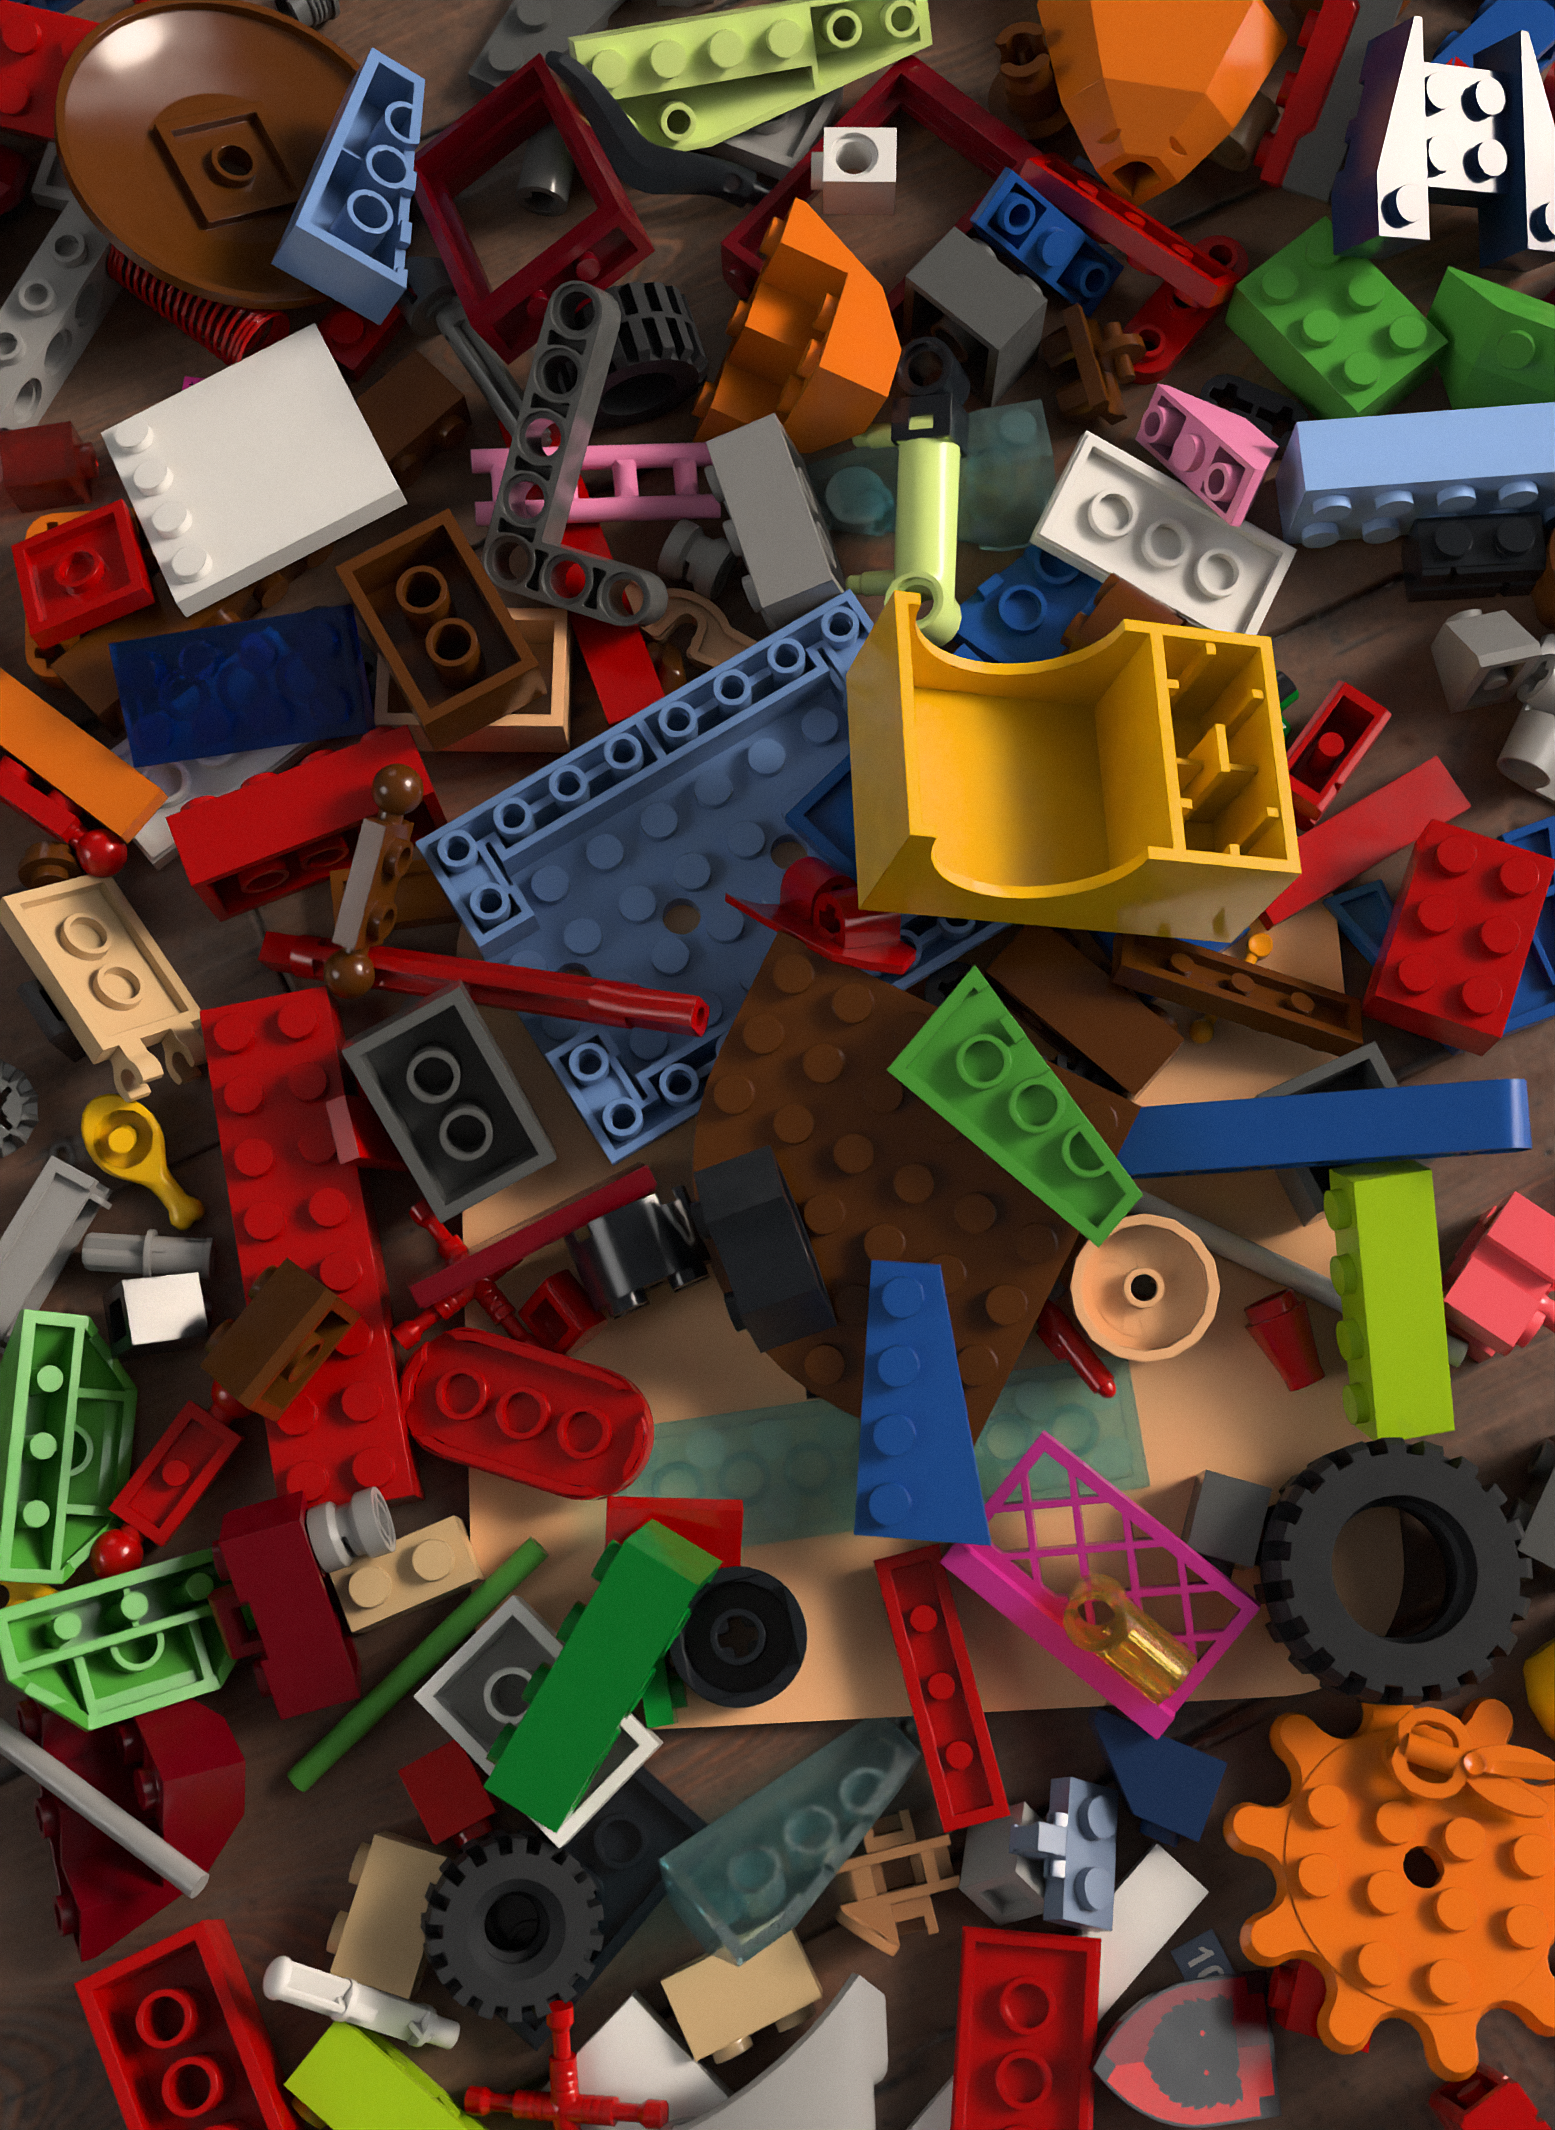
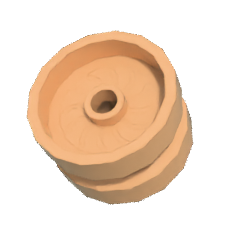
(1150, 1326)

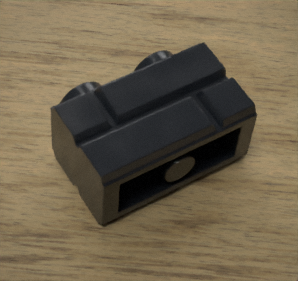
(1473, 556)

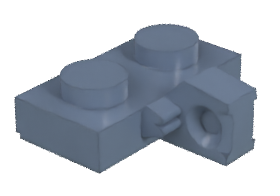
(1076, 1853)

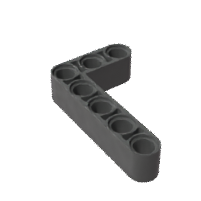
(559, 473)

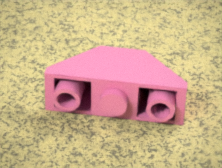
(1208, 450)

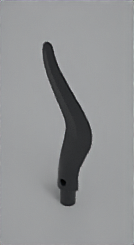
(645, 164)

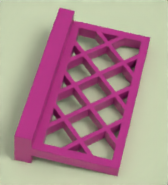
(1041, 1611)

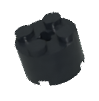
(638, 1252)
(772, 1659)

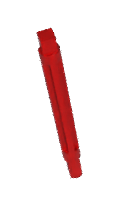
(501, 985)

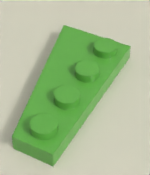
(1005, 1098)

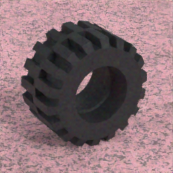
(654, 358)

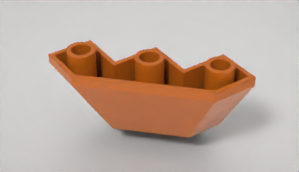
(1157, 80)
(806, 343)

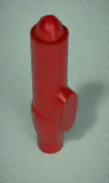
(1066, 1343)

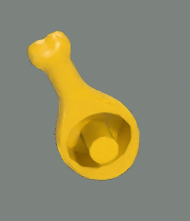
(131, 1147)

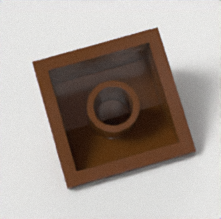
(277, 1339)

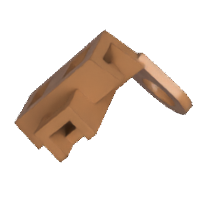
(891, 1863)

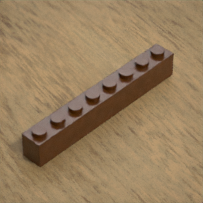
(412, 419)

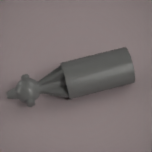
(546, 173)

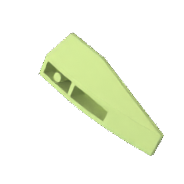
(732, 69)

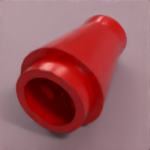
(1286, 1337)

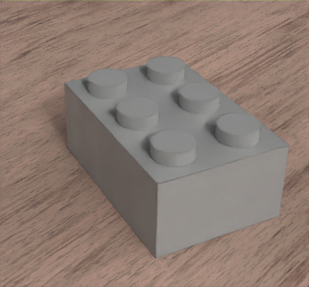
(774, 521)

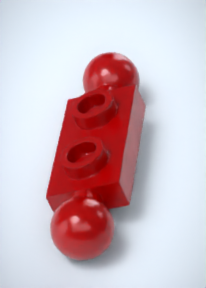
(97, 850)
(170, 1482)

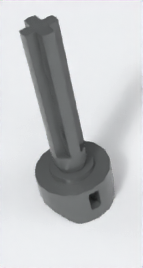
(441, 312)

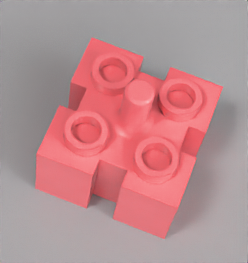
(1502, 1279)

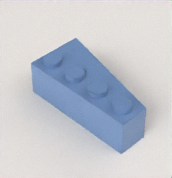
(355, 206)

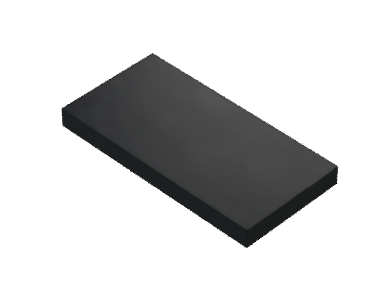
(621, 1856)

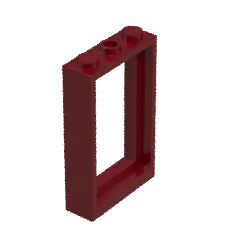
(933, 104)
(592, 252)

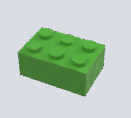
(1334, 329)

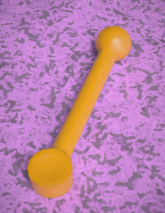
(1257, 948)

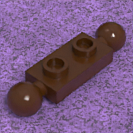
(376, 868)

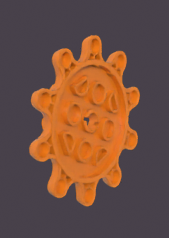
(1373, 1935)

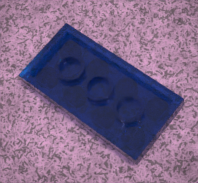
(243, 686)

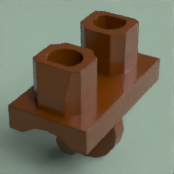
(1098, 359)

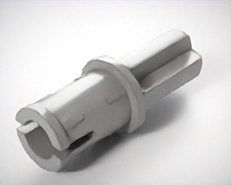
(149, 1254)

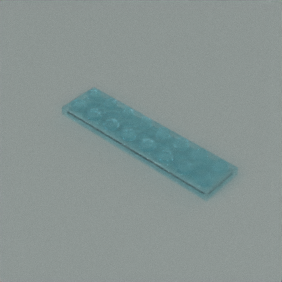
(801, 1458)

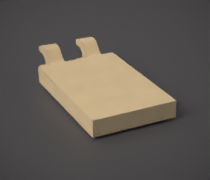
(107, 979)

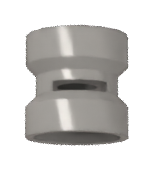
(697, 559)
(351, 1529)

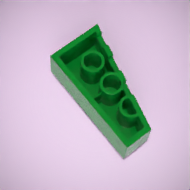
(599, 1672)

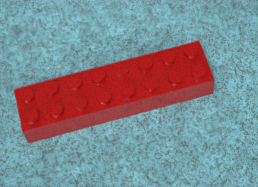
(292, 1199)

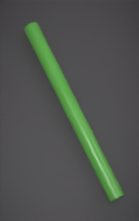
(417, 1664)

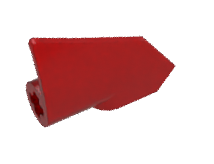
(824, 913)

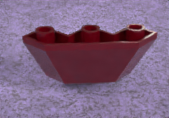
(164, 1768)

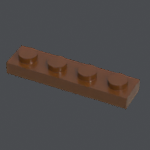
(1238, 992)

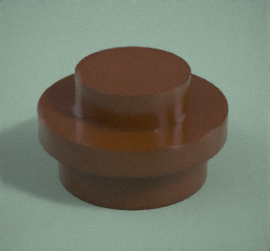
(48, 864)

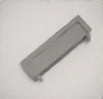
(44, 1238)

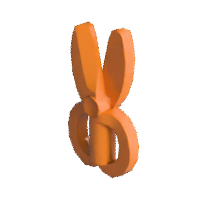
(1480, 1770)

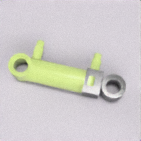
(931, 439)

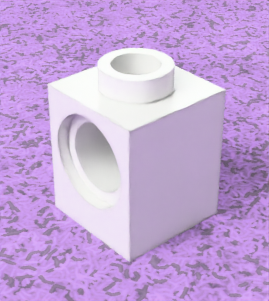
(862, 149)

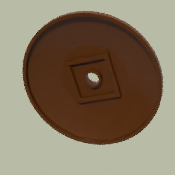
(167, 98)

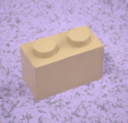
(418, 1574)
(382, 1932)
(727, 2003)

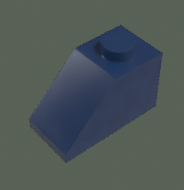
(1158, 1778)

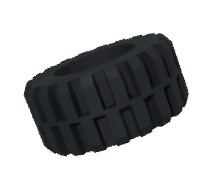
(1477, 1555)

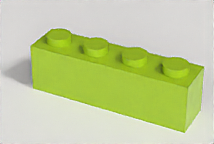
(1390, 1299)
(367, 2083)

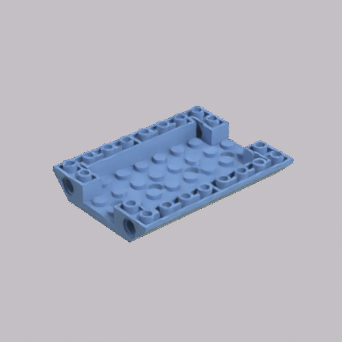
(659, 818)

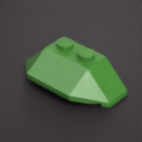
(1496, 345)
(61, 1444)
(120, 1643)

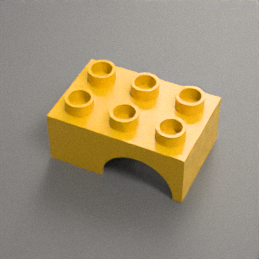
(1074, 787)

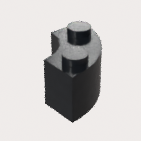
(763, 1249)

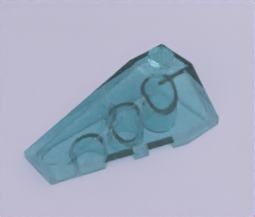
(1000, 482)
(779, 1849)

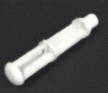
(358, 2004)

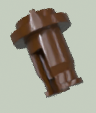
(1025, 88)

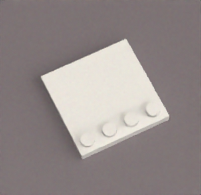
(251, 470)

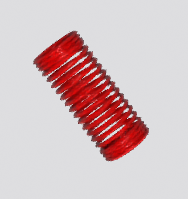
(238, 338)

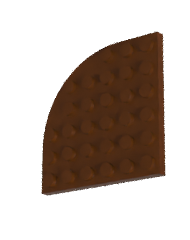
(882, 1170)

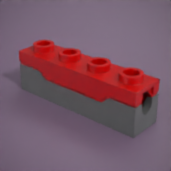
(1322, 97)

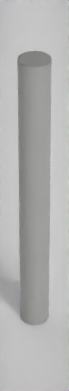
(101, 1811)

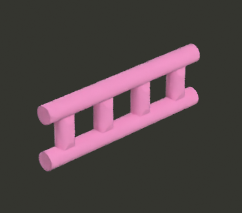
(627, 503)

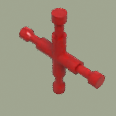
(483, 1291)
(564, 2103)

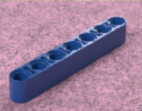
(1329, 1129)

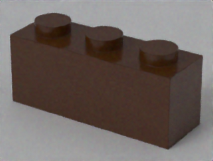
(1081, 1011)

